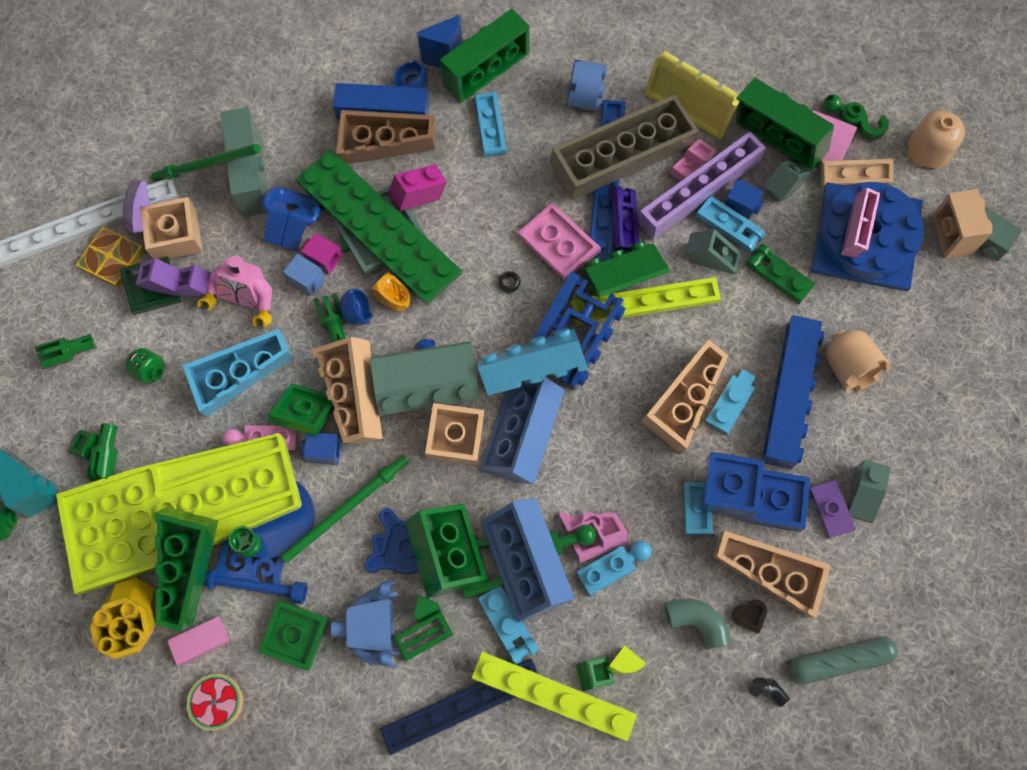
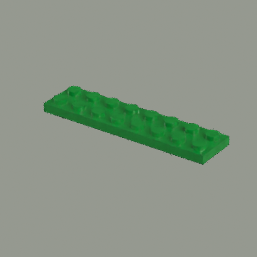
(379, 227)

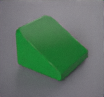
(83, 443)
(594, 673)

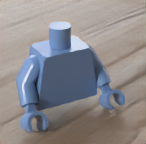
(370, 626)

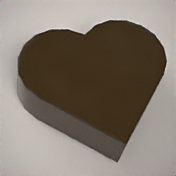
(750, 615)

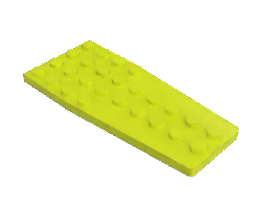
(112, 520)

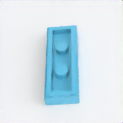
(490, 124)

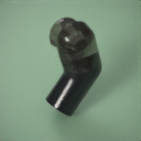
(768, 687)

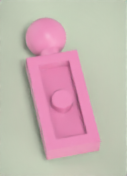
(252, 432)

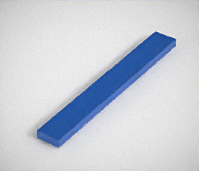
(602, 215)

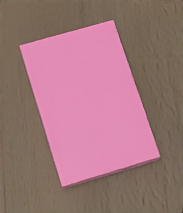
(558, 241)

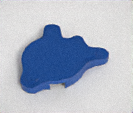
(393, 548)

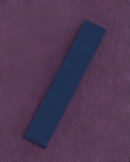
(445, 714)

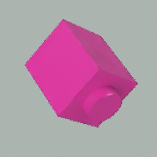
(322, 252)

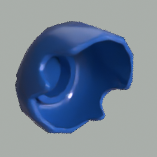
(411, 75)
(355, 307)

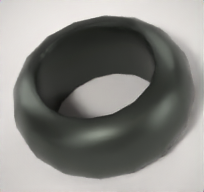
(509, 274)

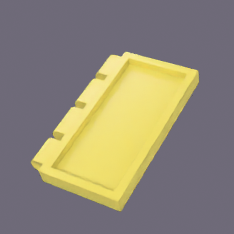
(704, 102)

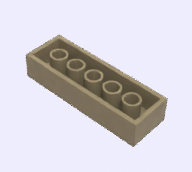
(623, 147)

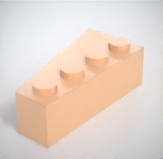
(783, 574)

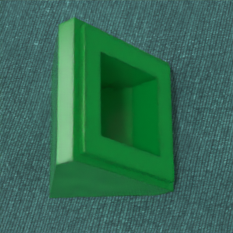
(425, 608)

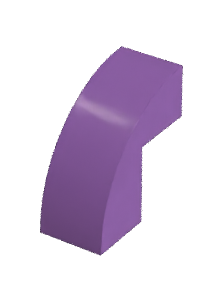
(169, 280)

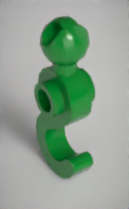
(856, 115)

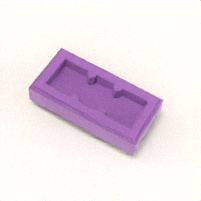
(833, 509)

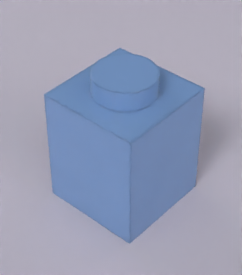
(304, 275)

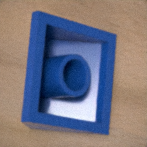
(439, 40)

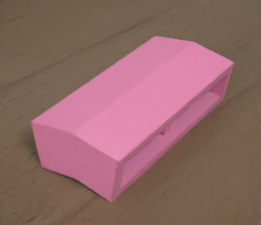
(860, 223)

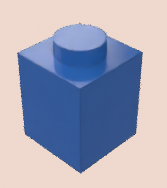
(744, 199)
(321, 448)

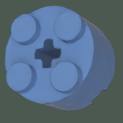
(586, 85)

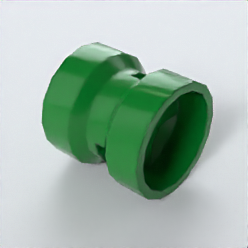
(241, 537)

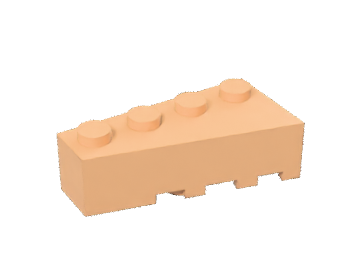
(350, 388)
(682, 403)

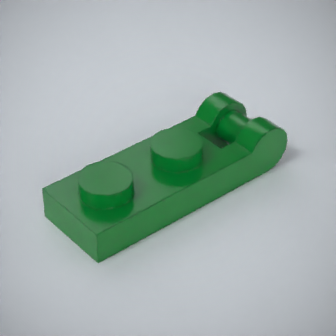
(780, 274)

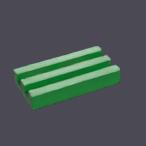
(402, 647)

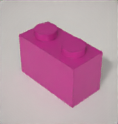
(417, 187)

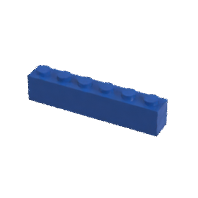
(792, 392)

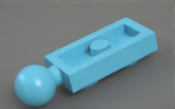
(613, 566)

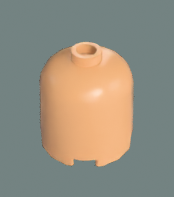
(935, 140)
(855, 360)

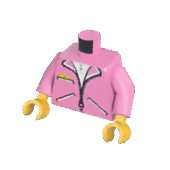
(242, 285)

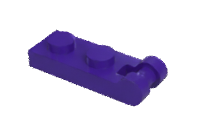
(624, 217)

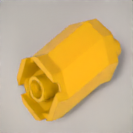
(125, 619)

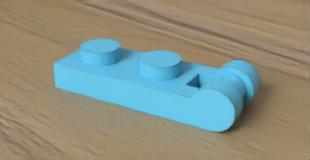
(730, 224)
(502, 617)

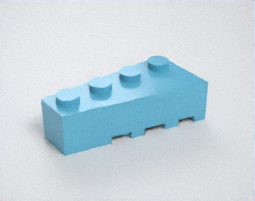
(532, 361)
(234, 370)

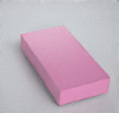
(198, 641)

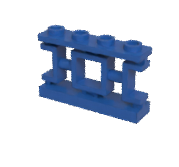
(555, 321)

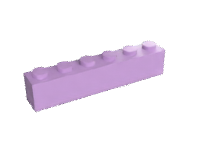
(700, 185)

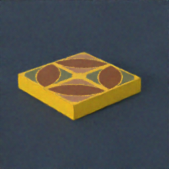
(108, 254)

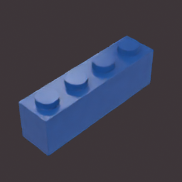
(380, 99)

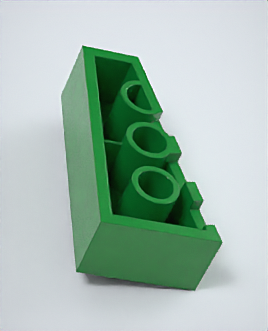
(181, 566)

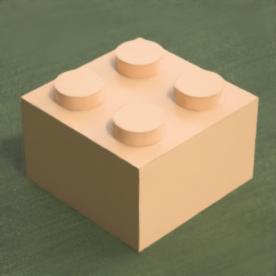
(961, 223)
(171, 229)
(454, 434)

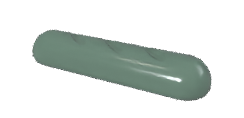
(843, 660)

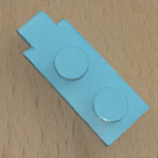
(731, 402)

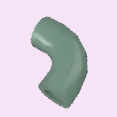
(701, 616)

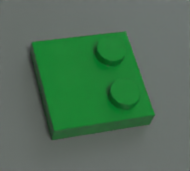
(301, 410)
(294, 635)

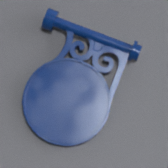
(276, 539)

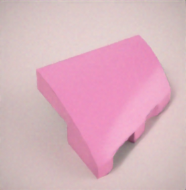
(608, 529)

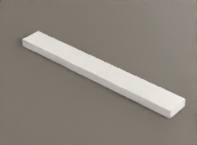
(76, 224)

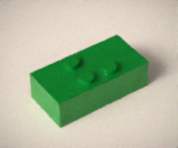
(485, 55)
(784, 123)

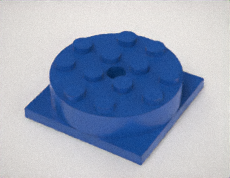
(891, 248)

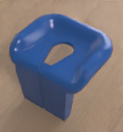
(287, 227)

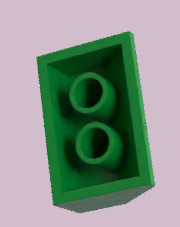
(623, 269)
(445, 549)

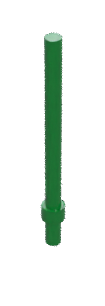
(172, 171)
(384, 475)

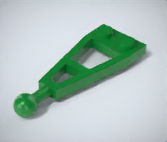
(583, 535)

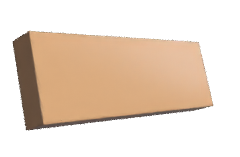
(856, 171)

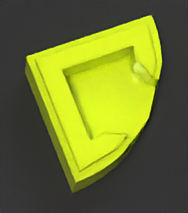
(626, 662)

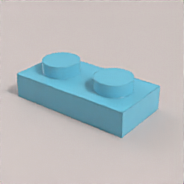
(695, 520)

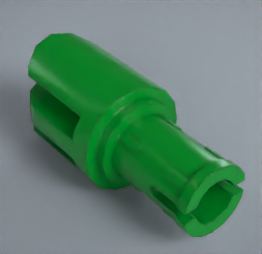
(332, 322)
(62, 350)
(103, 455)

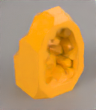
(391, 293)

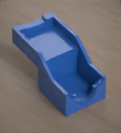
(755, 495)

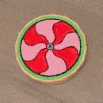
(215, 702)

